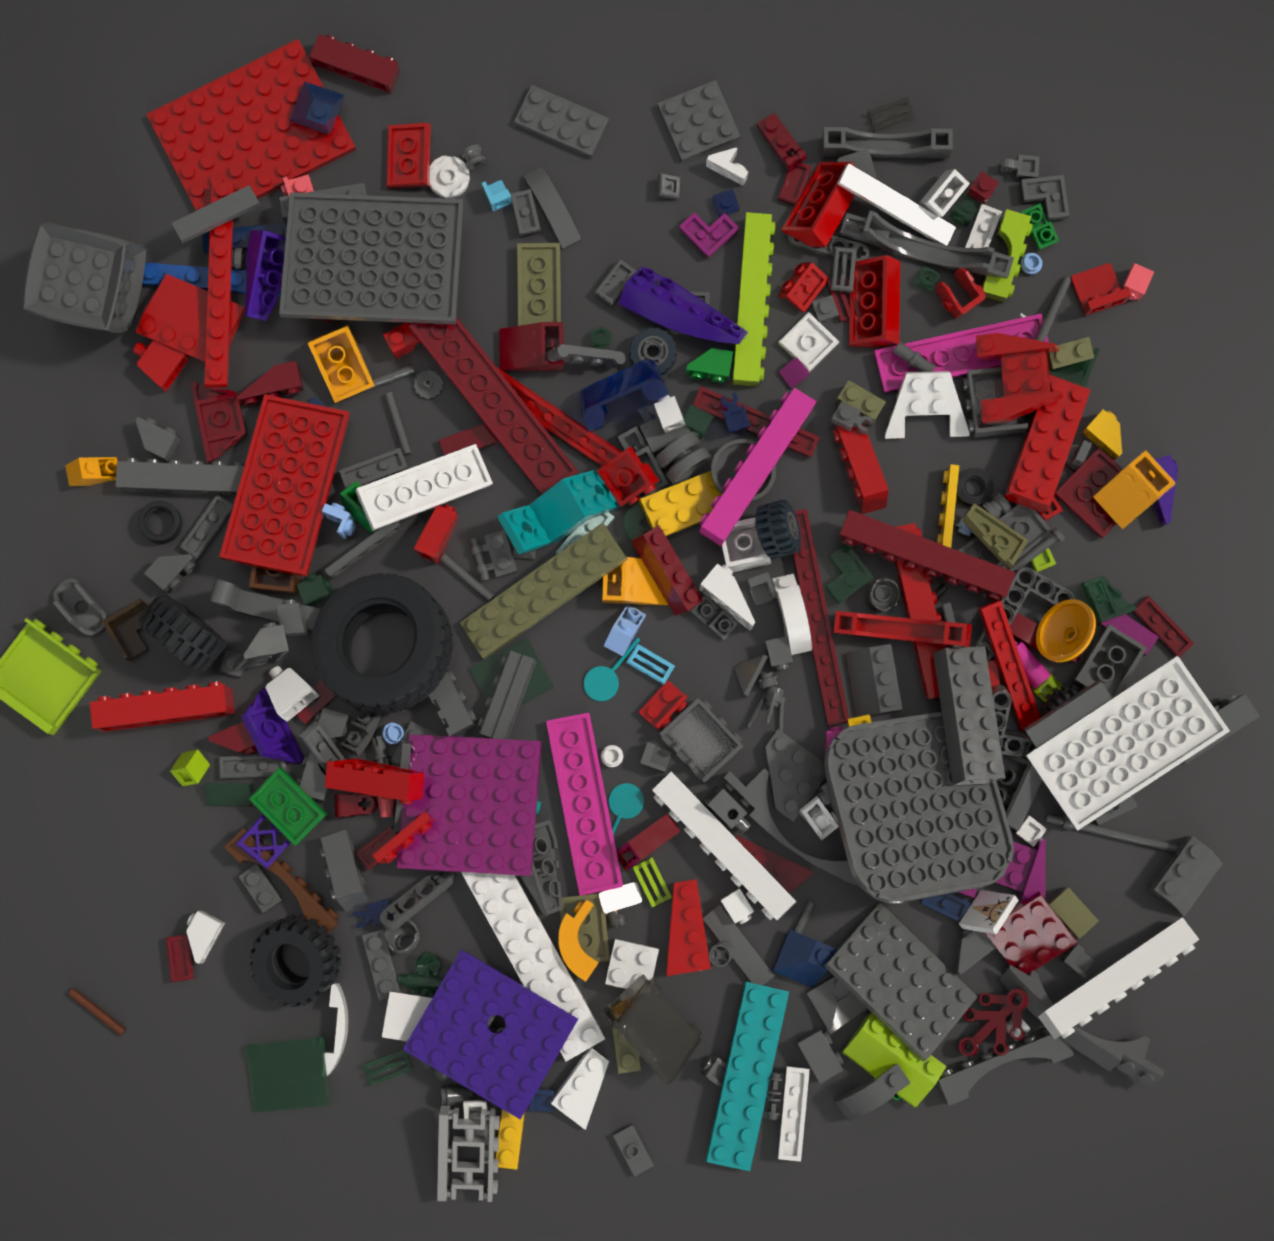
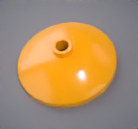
(1065, 630)

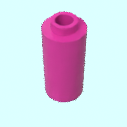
(1034, 670)

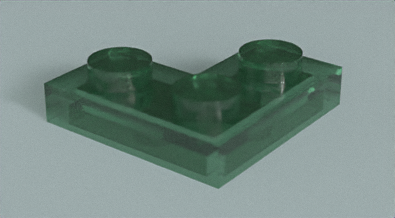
(853, 575)

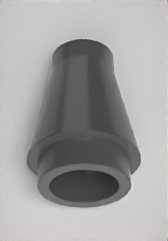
(454, 1095)

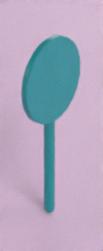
(602, 682)
(625, 802)

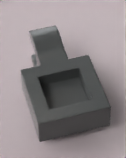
(1024, 166)

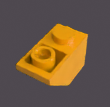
(91, 471)

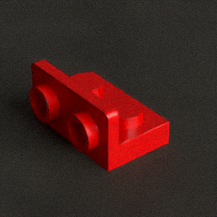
(803, 285)
(663, 706)

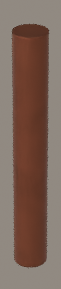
(96, 1011)

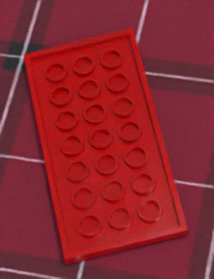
(285, 485)

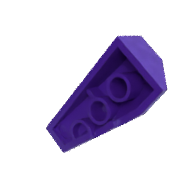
(263, 272)

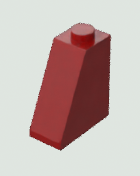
(437, 533)

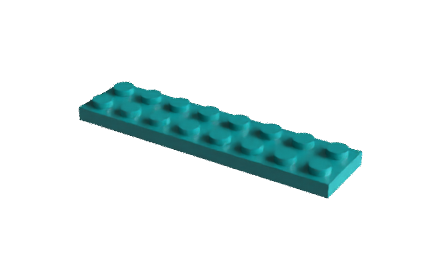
(747, 1076)

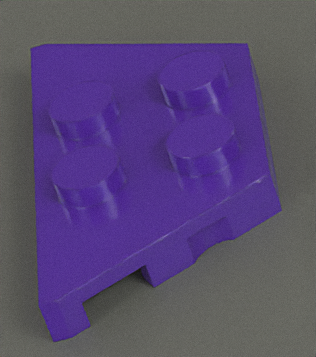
(270, 731)

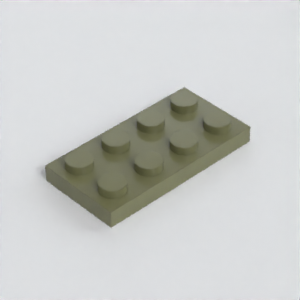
(538, 282)

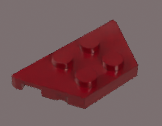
(218, 419)
(784, 871)

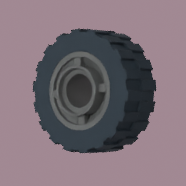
(654, 339)

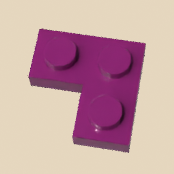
(708, 238)

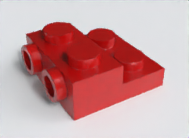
(628, 477)

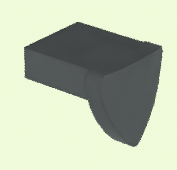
(1077, 455)

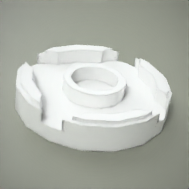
(448, 177)

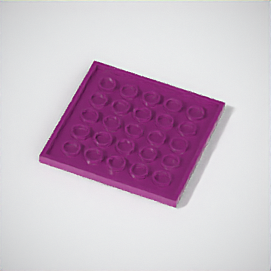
(480, 802)

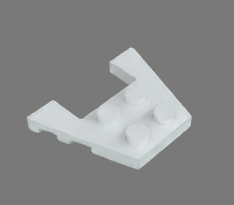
(927, 395)

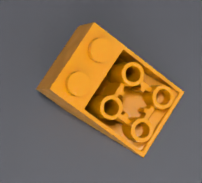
(1134, 489)
(631, 585)

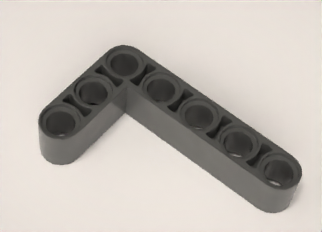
(1022, 591)
(231, 598)
(1002, 708)

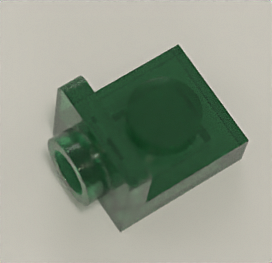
(965, 210)

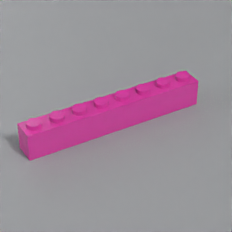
(757, 467)

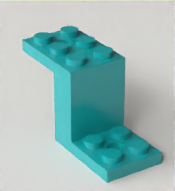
(558, 511)

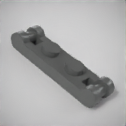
(585, 354)

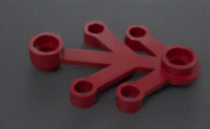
(997, 1021)

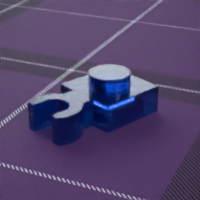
(734, 417)
(373, 913)

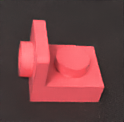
(297, 185)

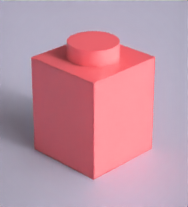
(1137, 281)

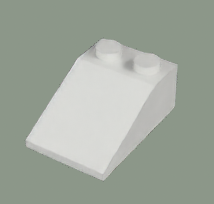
(725, 592)

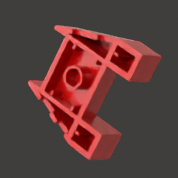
(1023, 375)

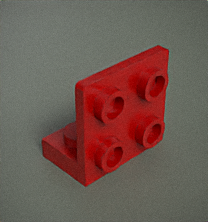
(1098, 289)

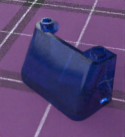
(640, 375)

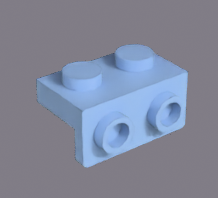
(337, 514)

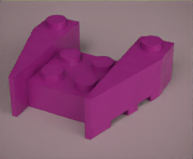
(1024, 873)

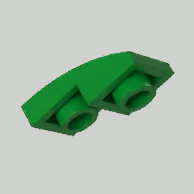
(1042, 231)

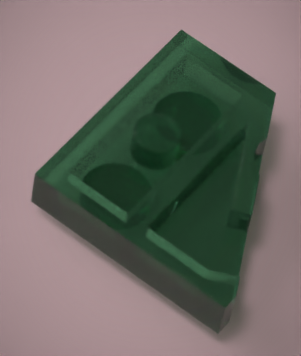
(1105, 600)

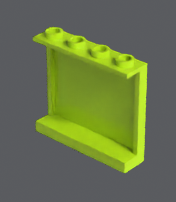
(44, 676)

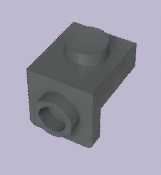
(714, 1070)

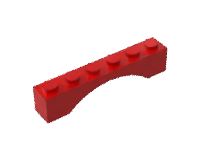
(903, 628)

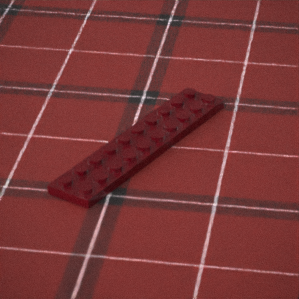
(495, 403)

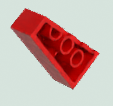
(862, 469)
(375, 779)
(687, 934)

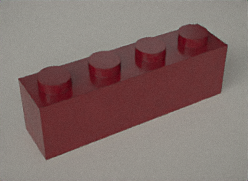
(355, 63)
(667, 570)

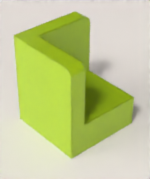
(190, 767)

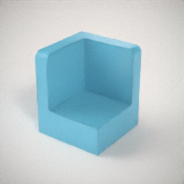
(497, 195)

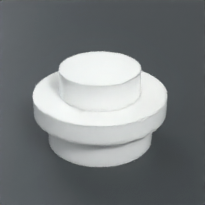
(612, 756)

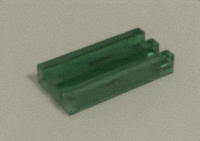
(369, 1074)

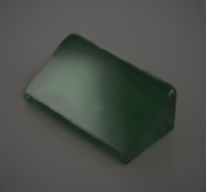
(228, 794)

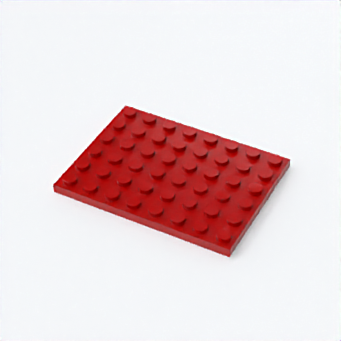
(243, 128)

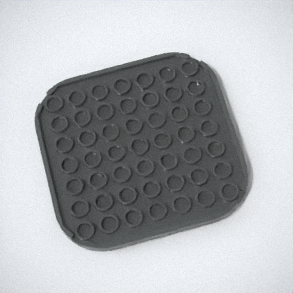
(905, 820)

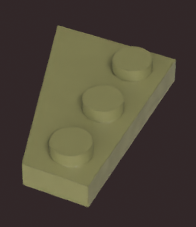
(995, 535)

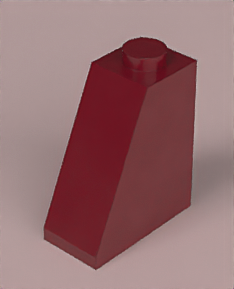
(647, 841)

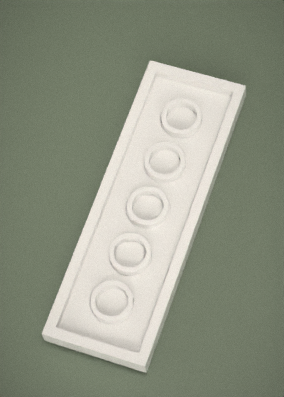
(423, 487)

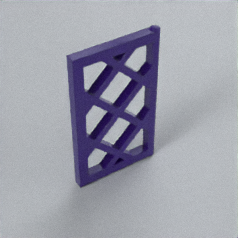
(253, 831)

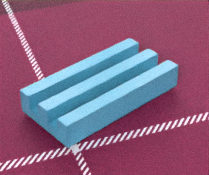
(666, 673)

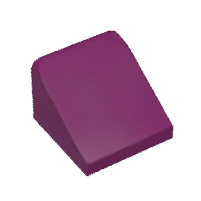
(794, 373)

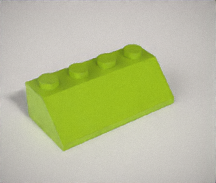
(878, 1049)

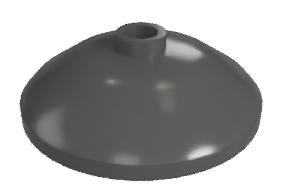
(726, 461)

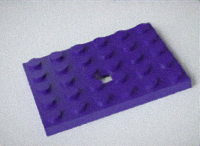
(500, 1065)

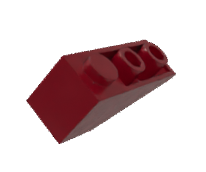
(277, 381)

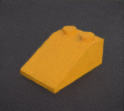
(341, 363)

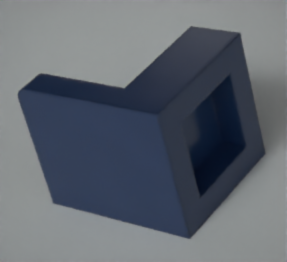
(541, 1100)

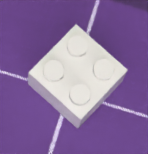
(743, 548)
(630, 962)

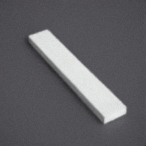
(896, 205)

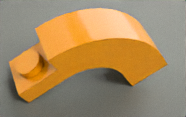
(571, 951)

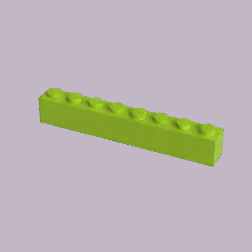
(752, 298)

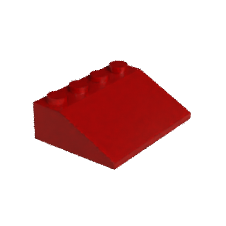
(179, 317)

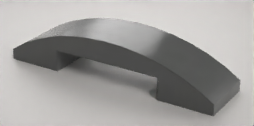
(552, 207)

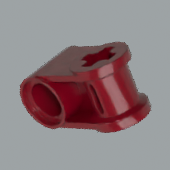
(351, 805)

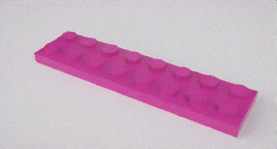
(951, 351)
(584, 804)

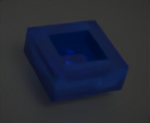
(725, 202)

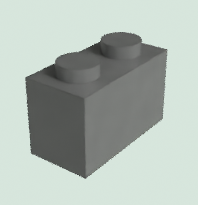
(820, 1056)

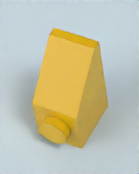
(1105, 433)

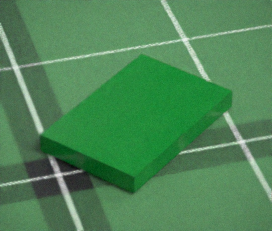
(287, 806)

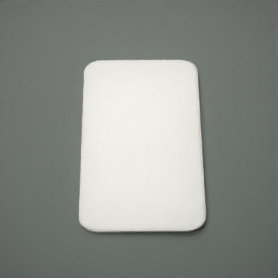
(620, 897)

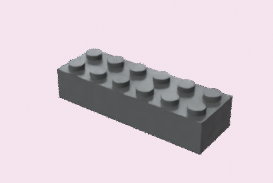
(969, 715)

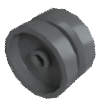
(683, 457)

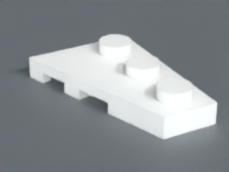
(581, 1087)

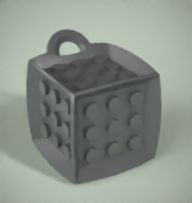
(84, 278)

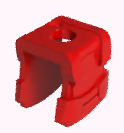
(966, 281)

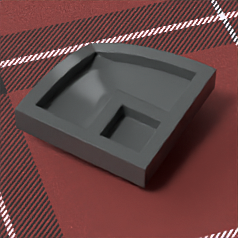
(835, 1003)

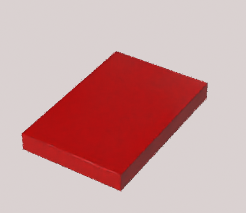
(408, 155)

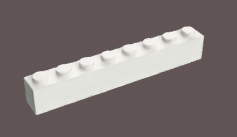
(724, 846)
(1118, 978)

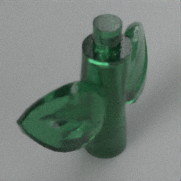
(426, 979)

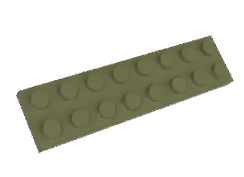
(543, 590)

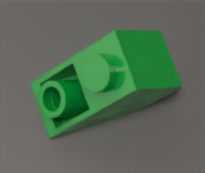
(713, 364)

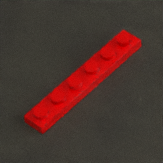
(1009, 663)

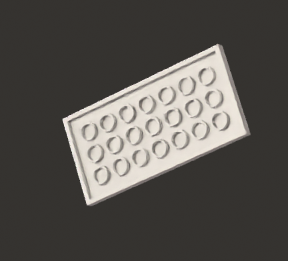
(1127, 743)

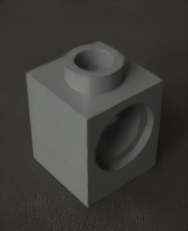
(778, 653)

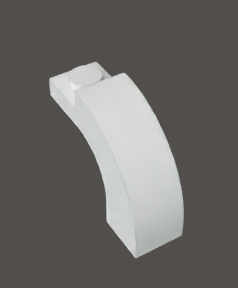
(793, 614)

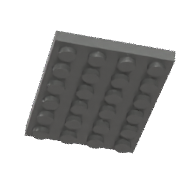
(901, 982)

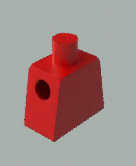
(160, 362)

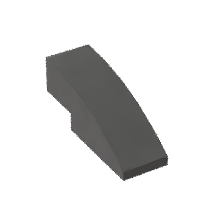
(632, 438)

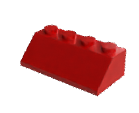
(819, 206)
(878, 299)

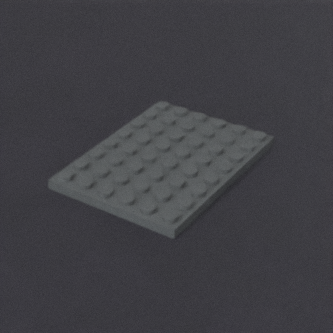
(372, 258)

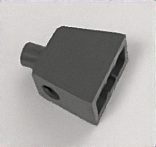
(720, 803)

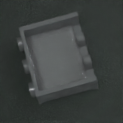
(985, 385)
(701, 740)

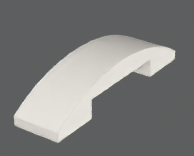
(337, 1000)

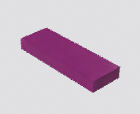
(1134, 630)

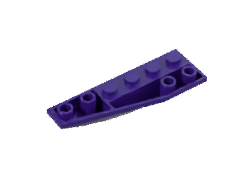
(679, 310)

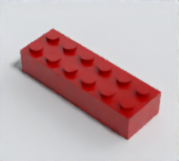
(1046, 447)
(162, 708)

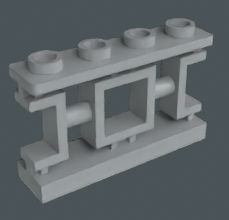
(449, 1153)

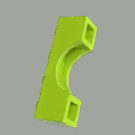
(1012, 230)

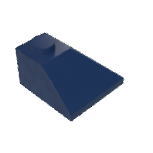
(317, 108)
(803, 958)

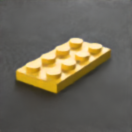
(680, 504)

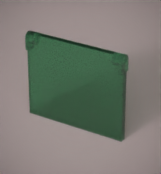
(288, 1074)

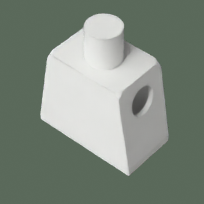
(289, 692)

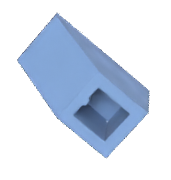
(624, 630)

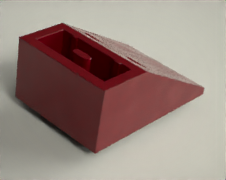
(527, 347)

